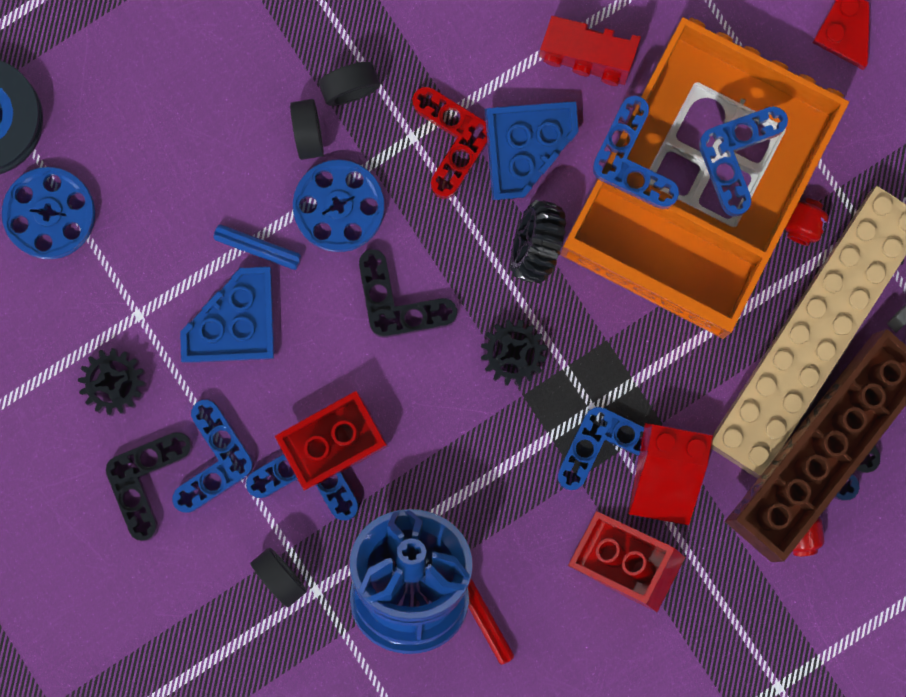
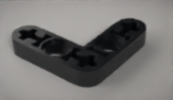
(387, 307)
(132, 480)

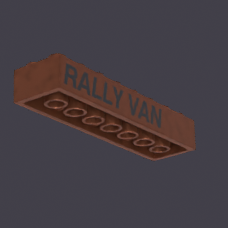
(824, 449)

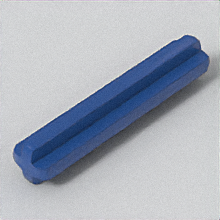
(257, 247)

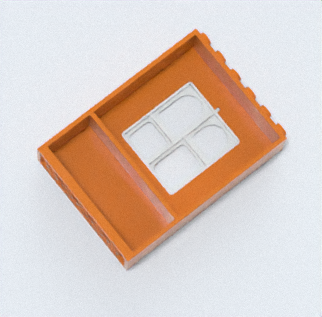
(685, 253)

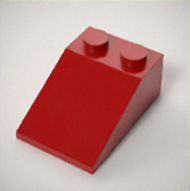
(331, 440)
(669, 473)
(627, 561)

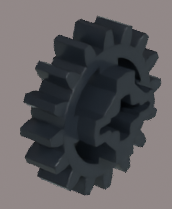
(521, 365)
(107, 369)

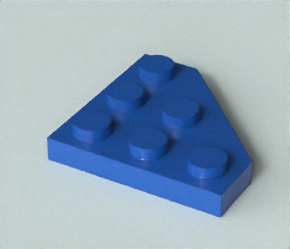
(526, 143)
(233, 322)

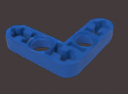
(729, 145)
(624, 166)
(607, 433)
(222, 467)
(271, 488)

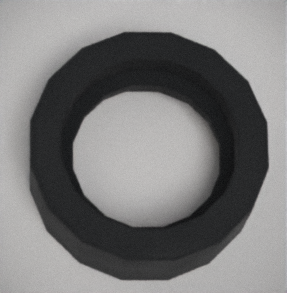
(349, 83)
(306, 129)
(278, 577)

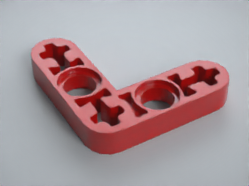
(459, 131)

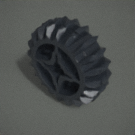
(538, 241)

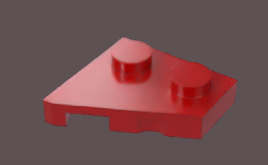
(846, 32)

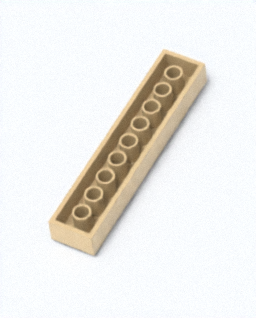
(814, 335)

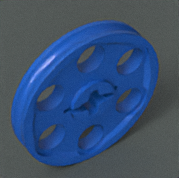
(338, 190)
(40, 201)

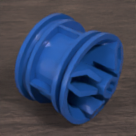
(430, 563)

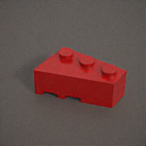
(588, 50)

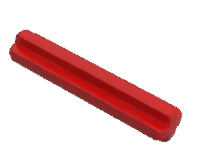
(488, 625)

